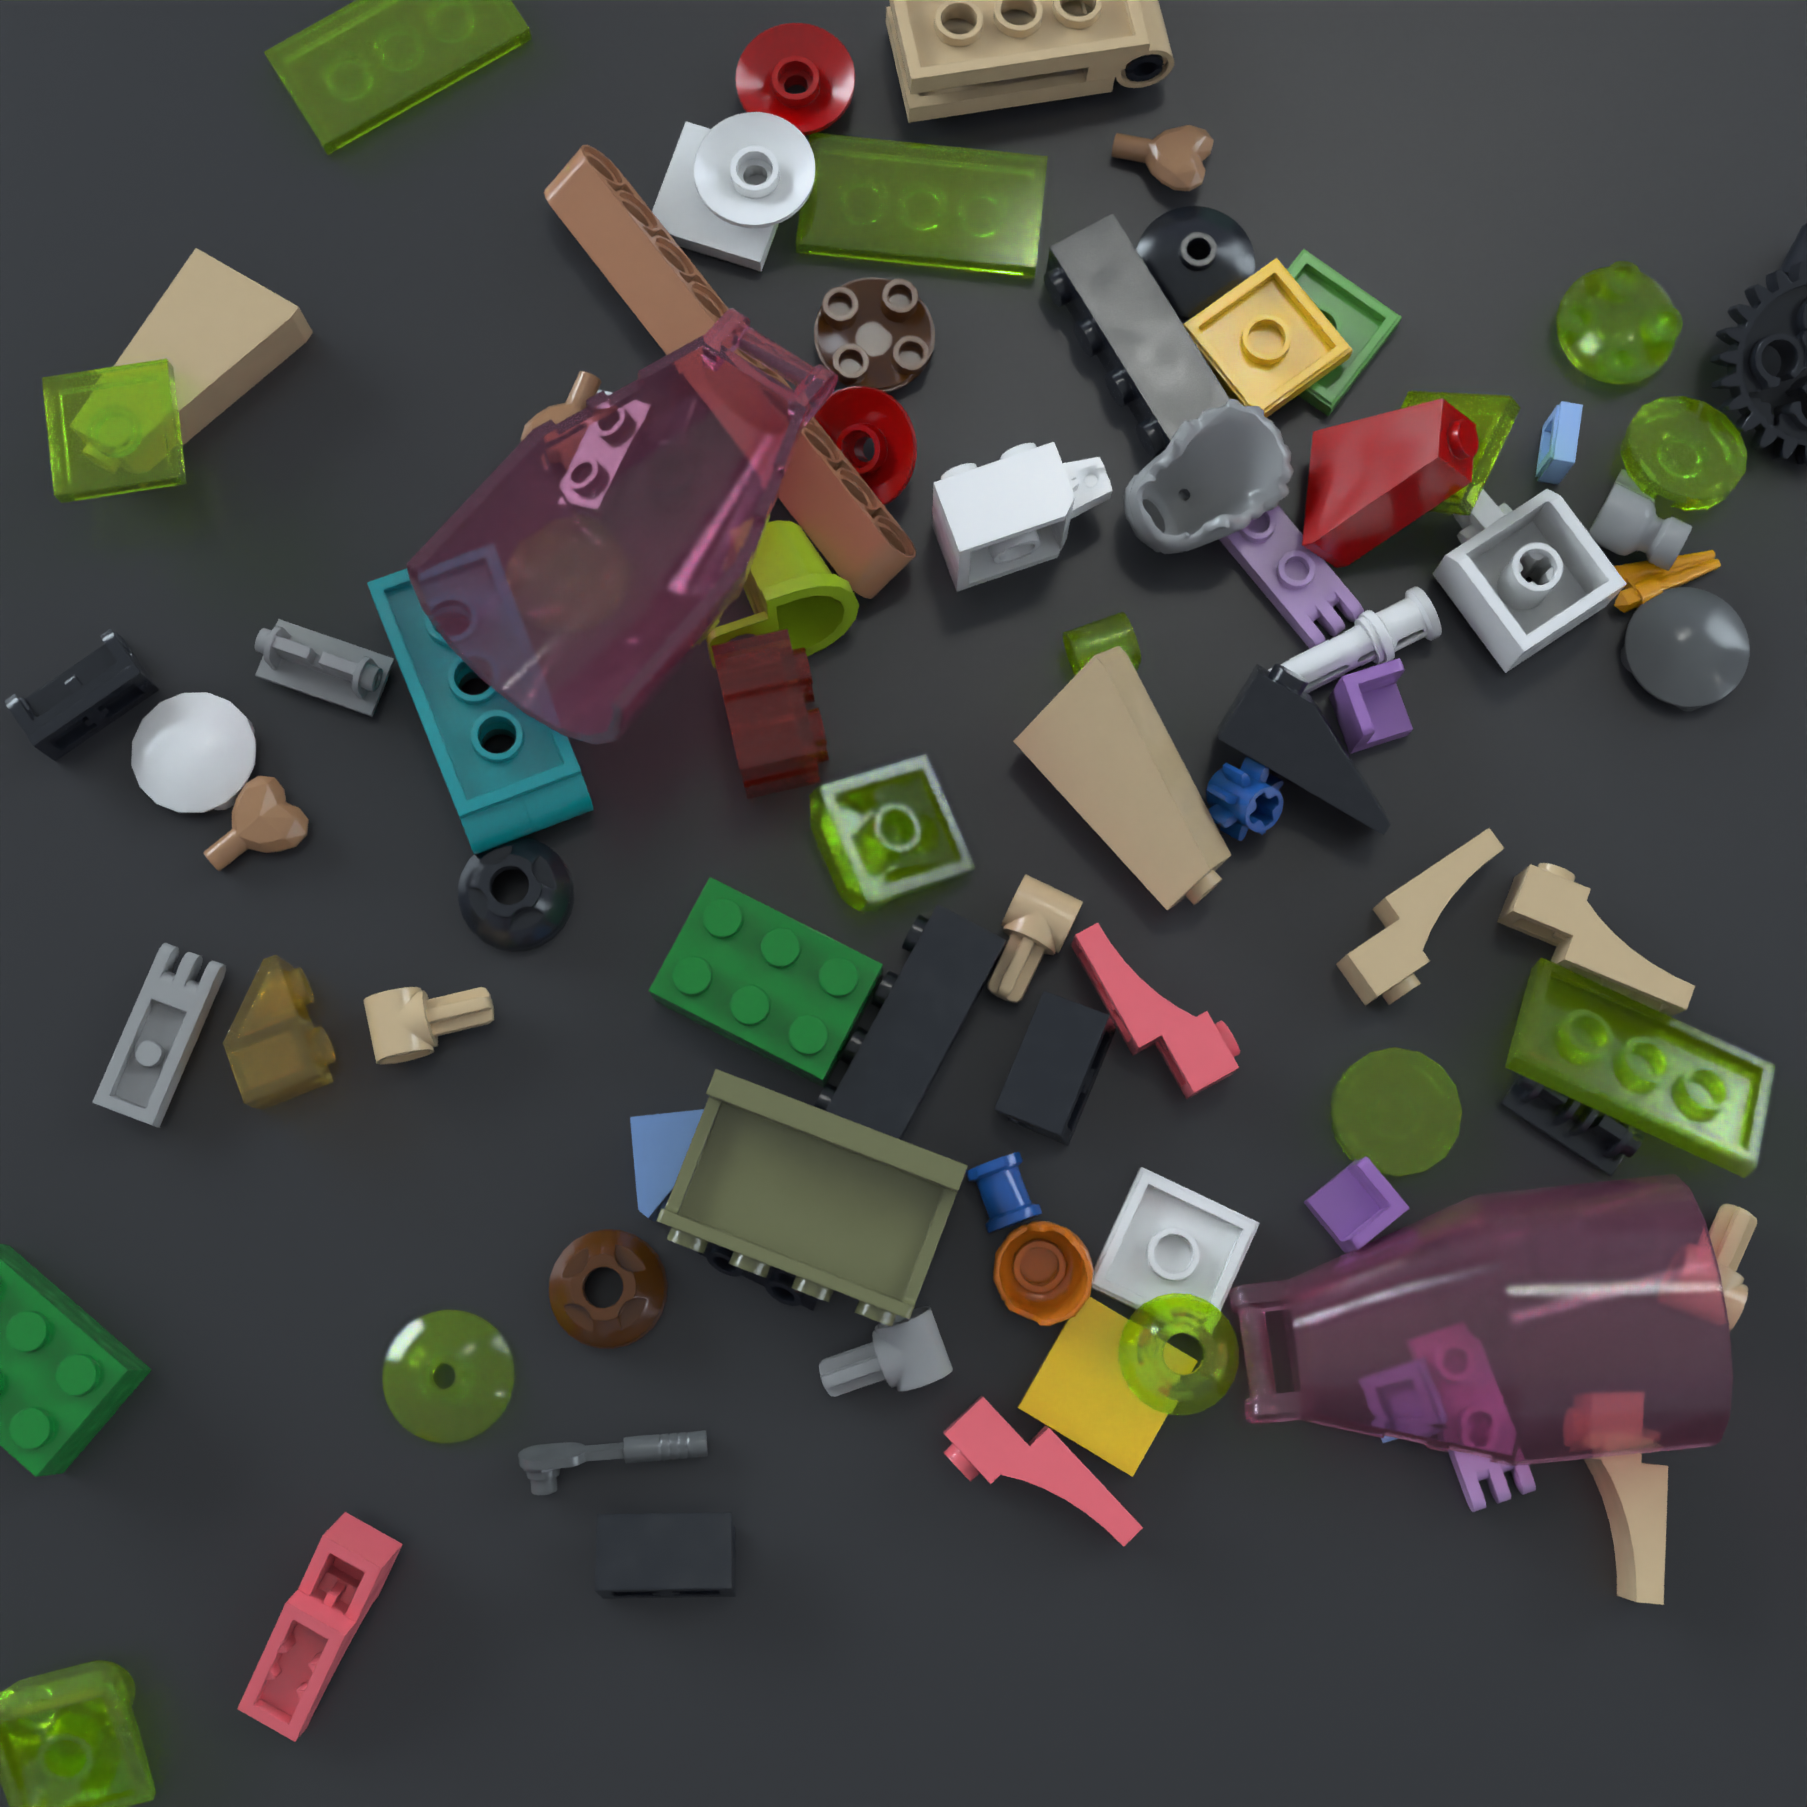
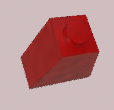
(1383, 475)

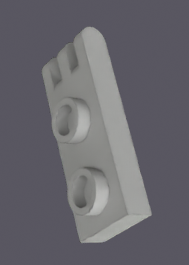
(159, 1036)

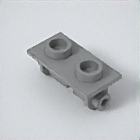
(322, 666)

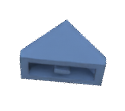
(658, 1154)

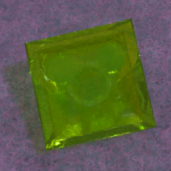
(887, 834)
(73, 1740)

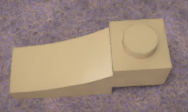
(1556, 910)
(1391, 957)
(1637, 1516)

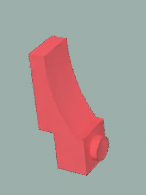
(1190, 1045)
(991, 1447)
(318, 1625)

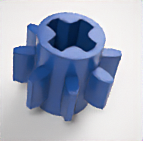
(1244, 798)

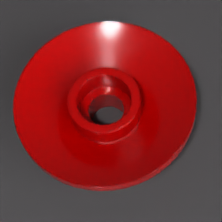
(796, 56)
(866, 413)

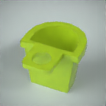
(793, 592)

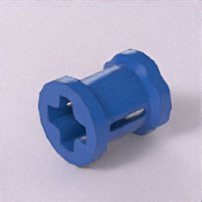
(1003, 1192)

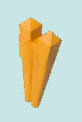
(1648, 580)

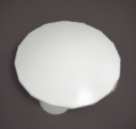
(194, 753)

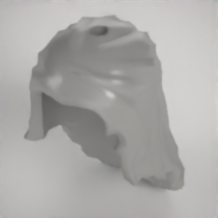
(1230, 466)

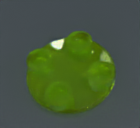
(1617, 324)

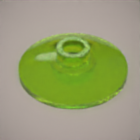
(481, 1381)

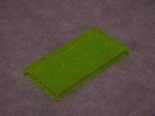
(387, 58)
(923, 205)
(1642, 1067)

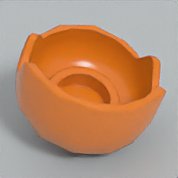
(1043, 1272)

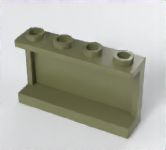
(812, 1198)

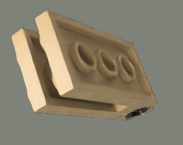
(1021, 52)

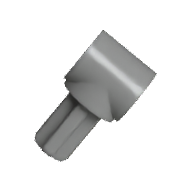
(904, 1355)

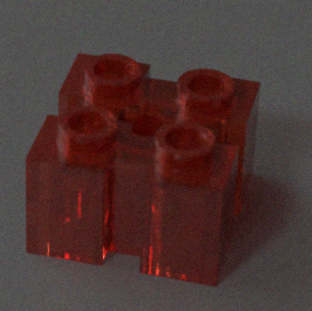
(767, 713)

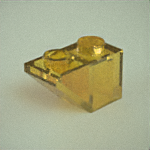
(274, 1040)

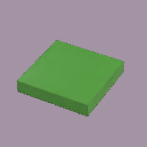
(1354, 314)

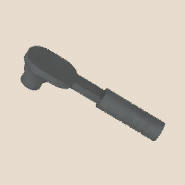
(545, 1460)

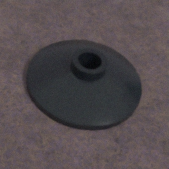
(1193, 283)

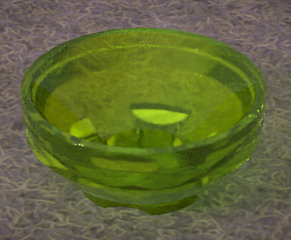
(1143, 1360)

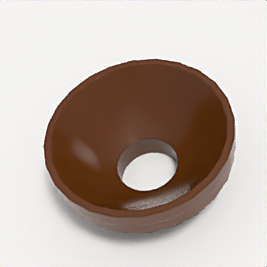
(642, 1296)

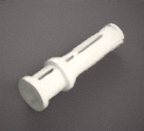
(1371, 639)

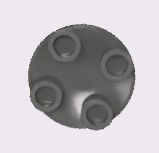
(1686, 647)

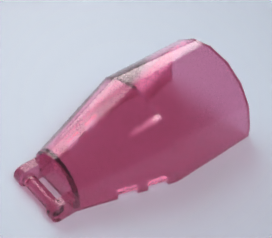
(620, 532)
(1511, 1328)

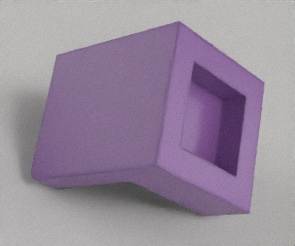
(1371, 706)
(1356, 1205)

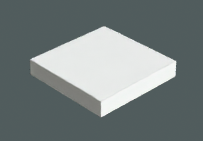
(693, 224)
(1171, 1244)

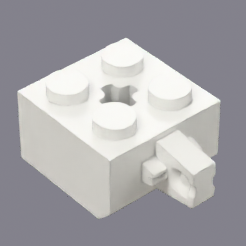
(1012, 510)
(1505, 548)

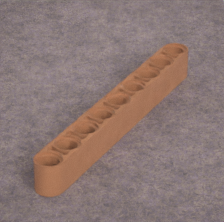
(680, 306)

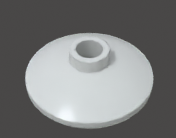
(751, 146)

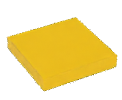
(1267, 340)
(1085, 1395)

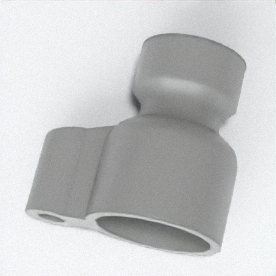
(1631, 524)

